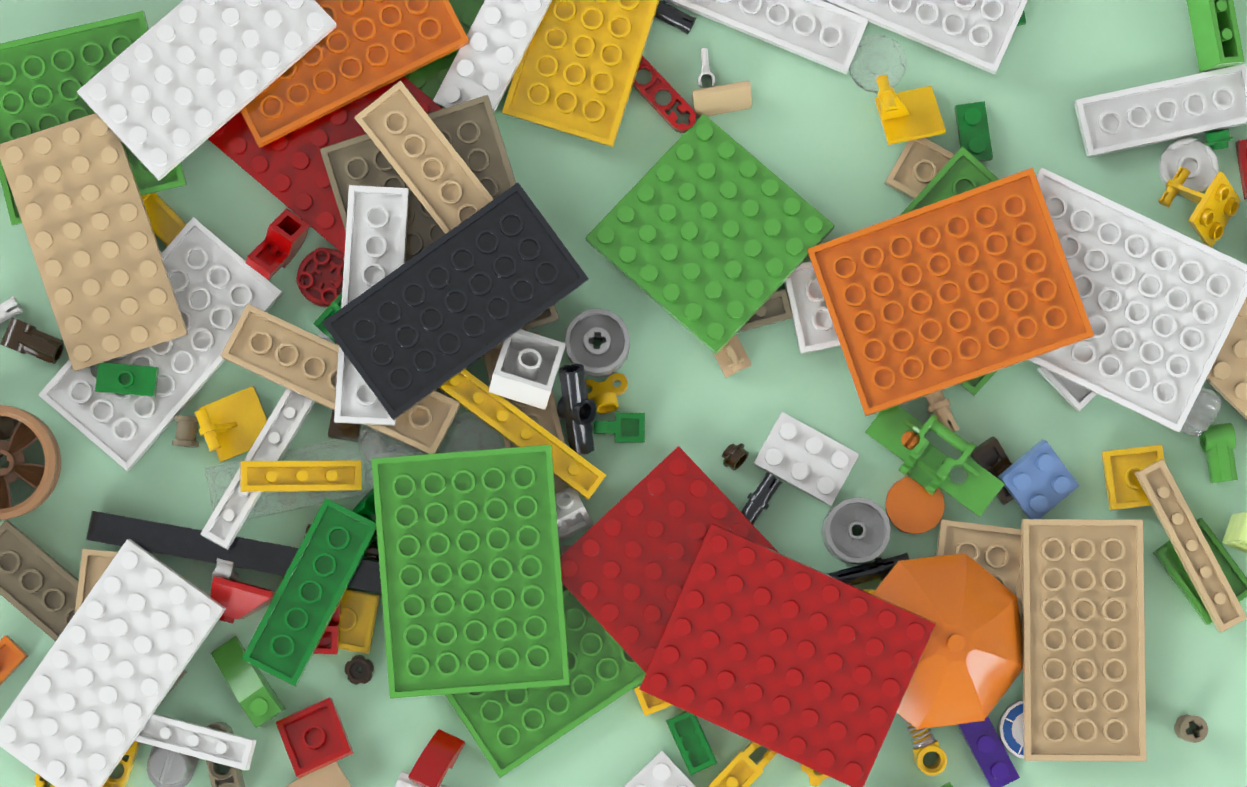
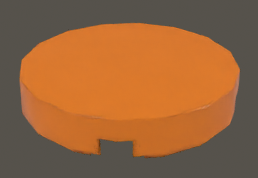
(912, 507)

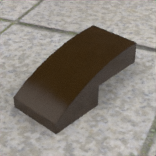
(993, 459)

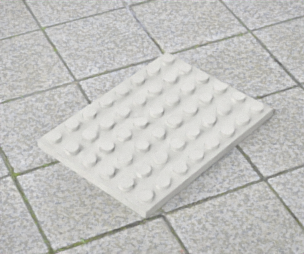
(1151, 299)

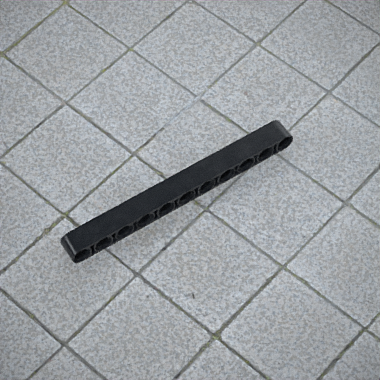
(191, 544)

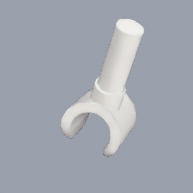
(705, 69)
(225, 570)

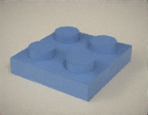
(1038, 480)

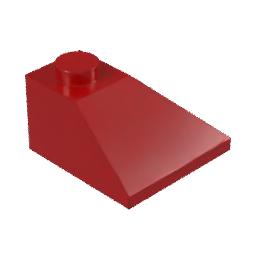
(239, 598)

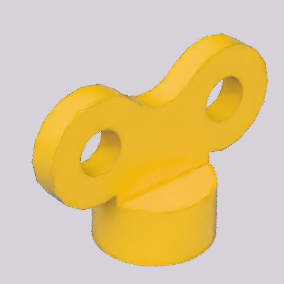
(605, 393)

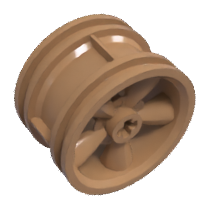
(38, 476)

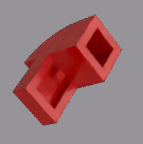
(280, 245)

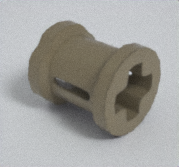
(186, 431)
(1199, 732)

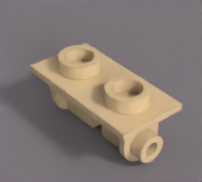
(732, 357)

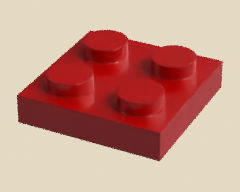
(314, 737)

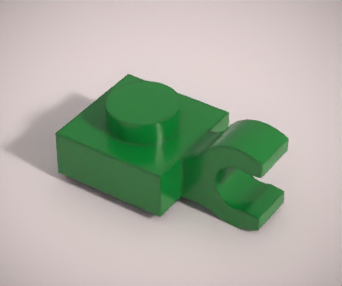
(626, 427)

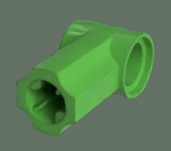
(1218, 445)

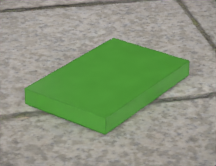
(1172, 564)

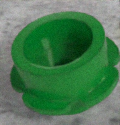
(1218, 139)

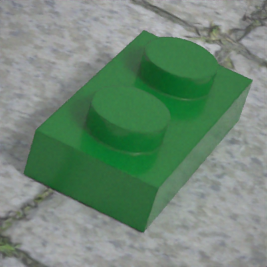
(974, 130)

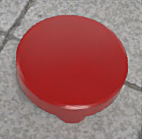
(321, 276)

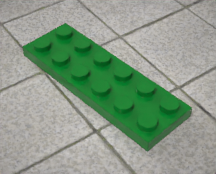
(310, 592)

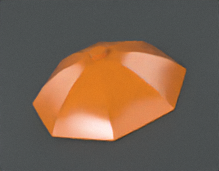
(973, 646)

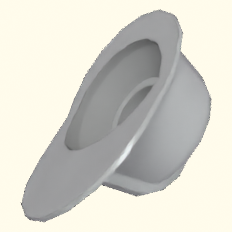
(170, 767)

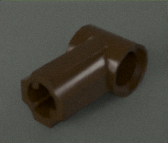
(26, 339)

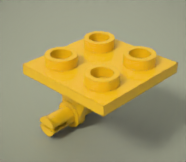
(907, 113)
(1213, 207)
(232, 423)

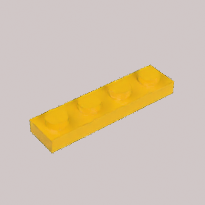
(300, 476)

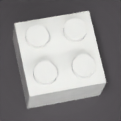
(527, 368)

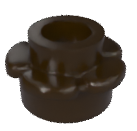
(734, 456)
(351, 670)

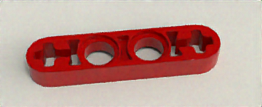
(658, 84)

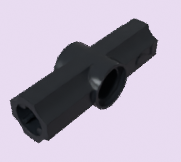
(576, 408)

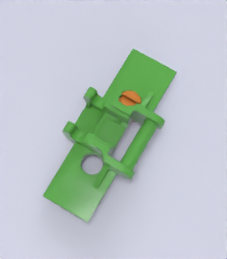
(929, 466)

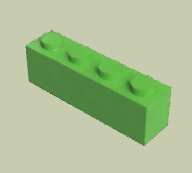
(1215, 34)

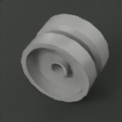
(603, 326)
(838, 533)

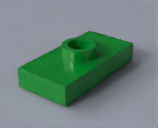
(127, 379)
(691, 742)

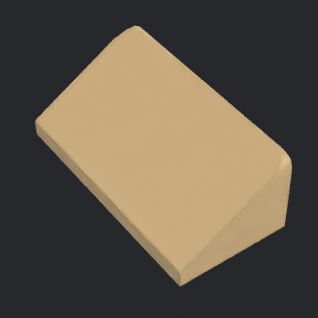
(722, 99)

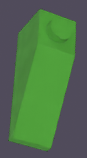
(247, 683)

